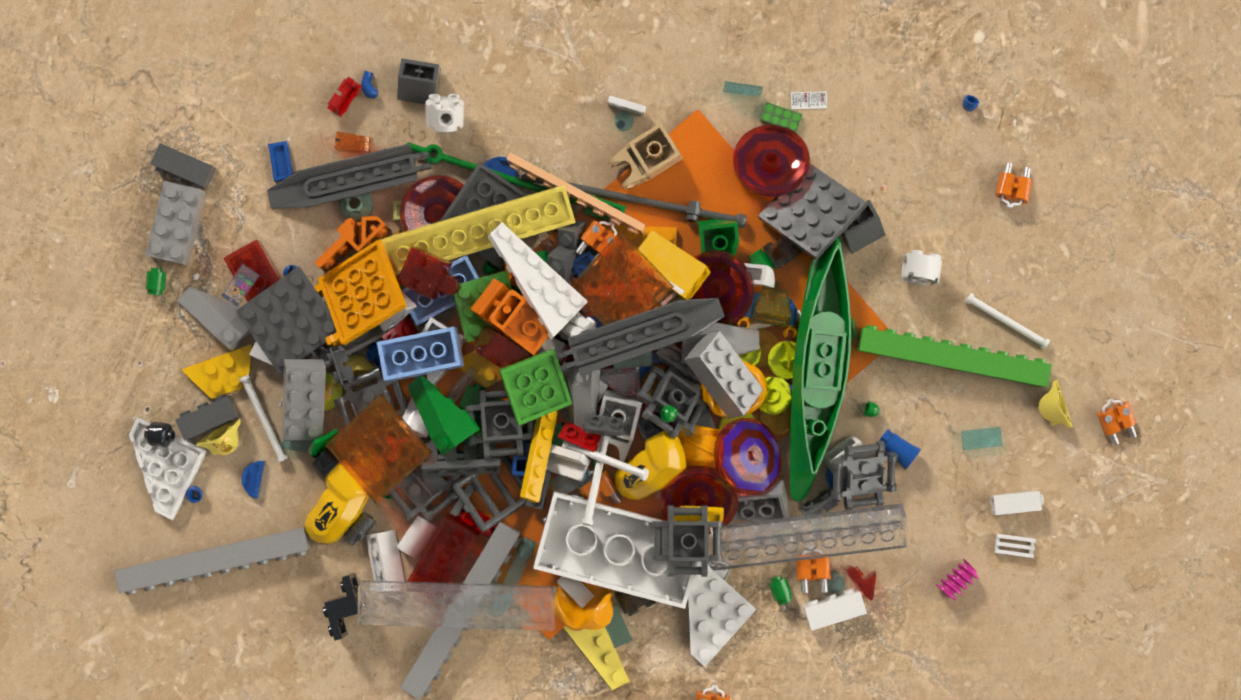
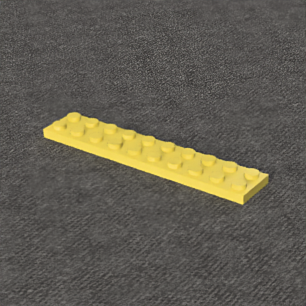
(470, 231)

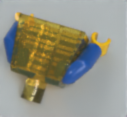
(773, 308)

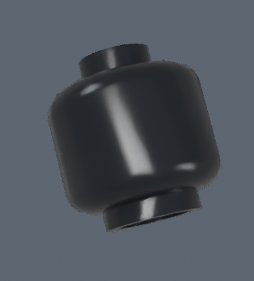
(159, 434)

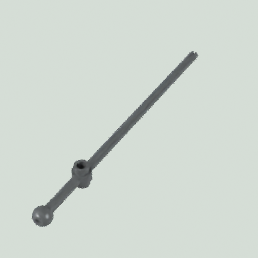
(692, 211)

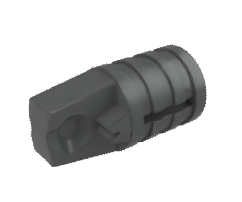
(360, 528)

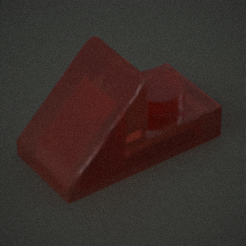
(867, 584)

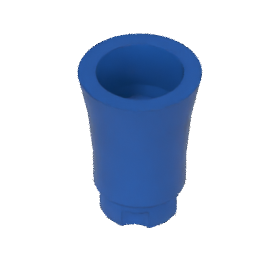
(904, 449)

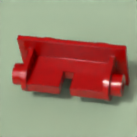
(349, 90)
(402, 329)
(575, 435)
(468, 520)

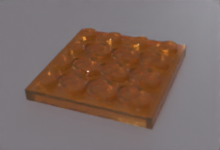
(621, 282)
(379, 449)

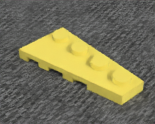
(601, 654)

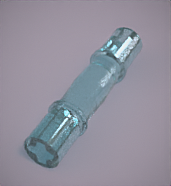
(520, 561)

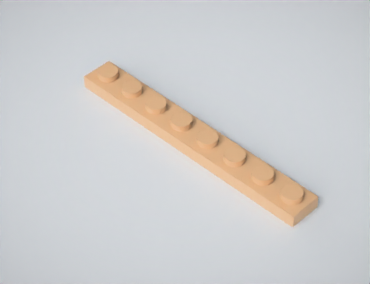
(583, 199)

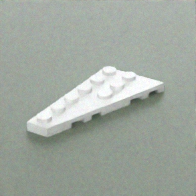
(541, 286)

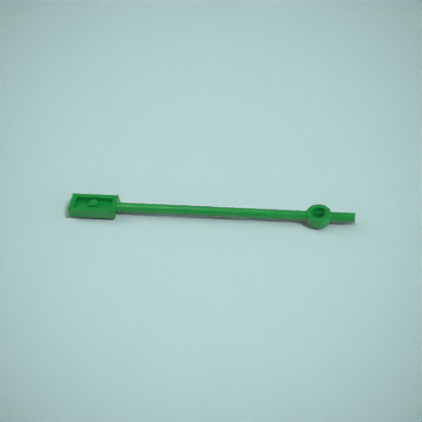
(511, 179)

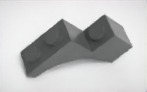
(563, 256)

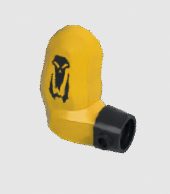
(662, 457)
(338, 504)

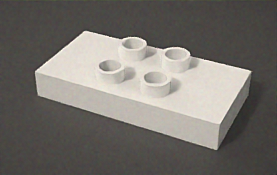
(609, 553)

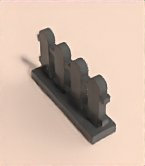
(458, 464)

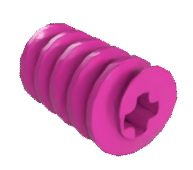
(957, 581)

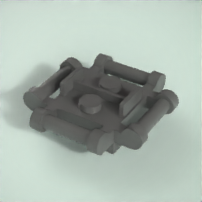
(674, 391)
(363, 397)
(498, 425)
(863, 472)
(423, 492)
(687, 541)

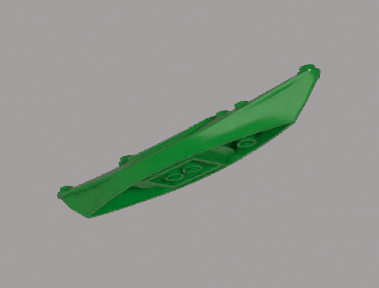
(819, 367)

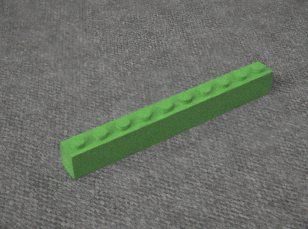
(954, 357)

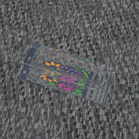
(240, 285)

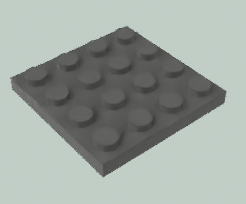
(481, 191)
(813, 212)
(288, 319)

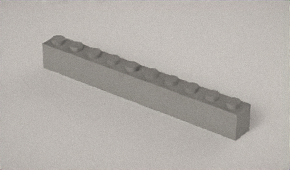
(212, 560)
(444, 638)

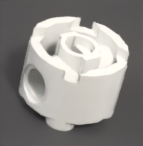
(444, 112)
(921, 268)

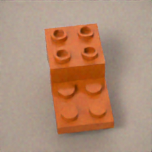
(371, 230)
(511, 315)

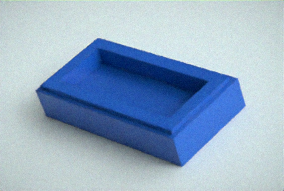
(280, 160)

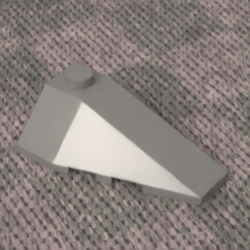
(216, 316)
(741, 339)
(583, 393)
(765, 506)

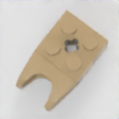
(641, 158)

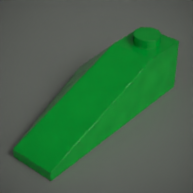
(718, 235)
(443, 420)

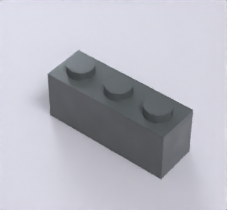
(183, 167)
(207, 417)

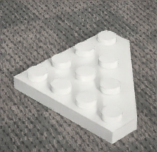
(166, 470)
(714, 614)

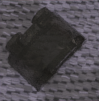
(781, 252)
(631, 603)

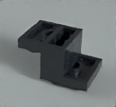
(341, 607)

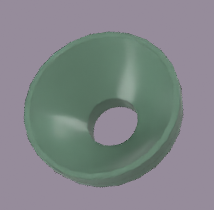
(364, 210)

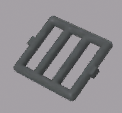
(498, 516)

